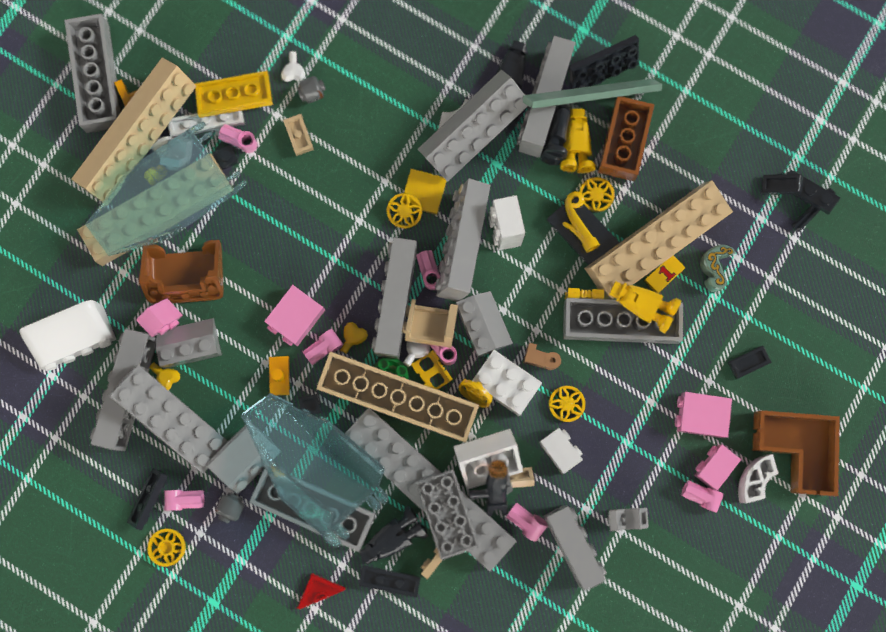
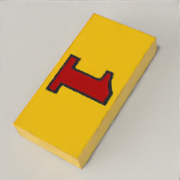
(664, 274)

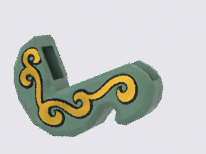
(712, 268)

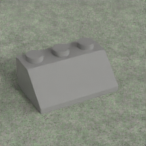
(483, 323)
(188, 344)
(237, 462)

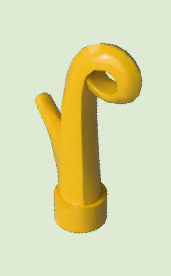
(578, 228)

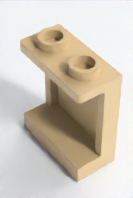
(430, 325)

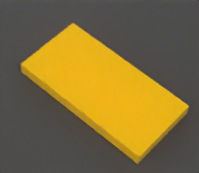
(233, 94)

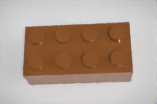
(626, 138)

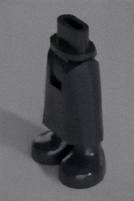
(514, 62)
(557, 135)
(393, 537)

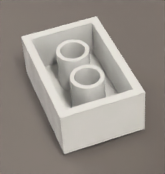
(507, 223)
(507, 382)
(477, 455)

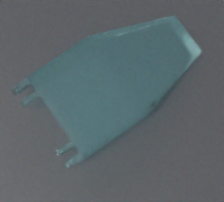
(161, 195)
(314, 465)

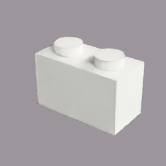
(561, 450)

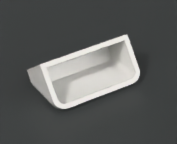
(68, 334)

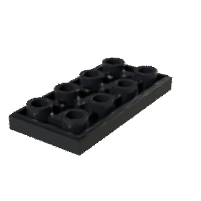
(605, 64)
(595, 227)

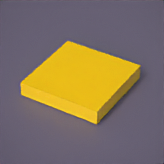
(427, 189)

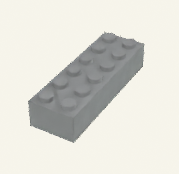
(93, 72)
(550, 79)
(474, 125)
(462, 241)
(395, 299)
(613, 322)
(168, 418)
(113, 421)
(356, 524)

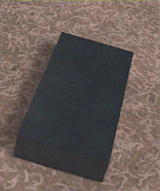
(782, 184)
(749, 362)

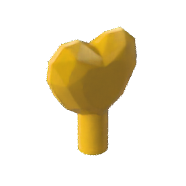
(353, 336)
(165, 377)

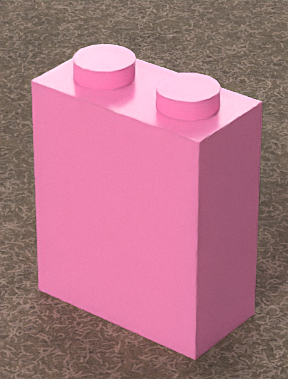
(294, 316)
(703, 415)

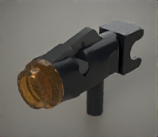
(498, 487)

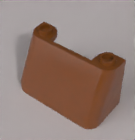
(182, 275)

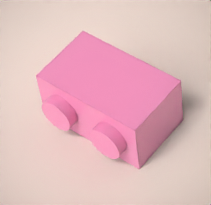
(159, 318)
(717, 466)

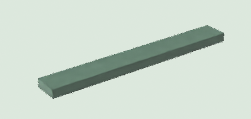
(591, 93)

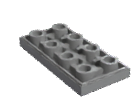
(447, 514)

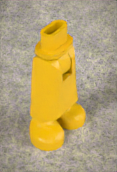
(578, 142)
(645, 304)

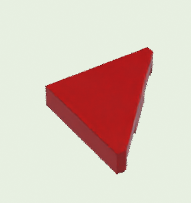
(317, 590)

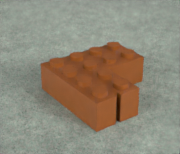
(812, 446)

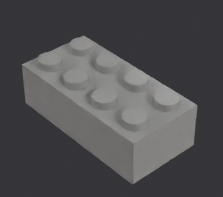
(575, 549)

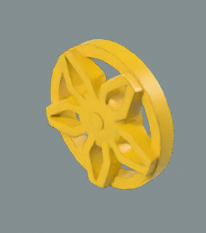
(597, 194)
(404, 210)
(475, 393)
(567, 403)
(166, 547)

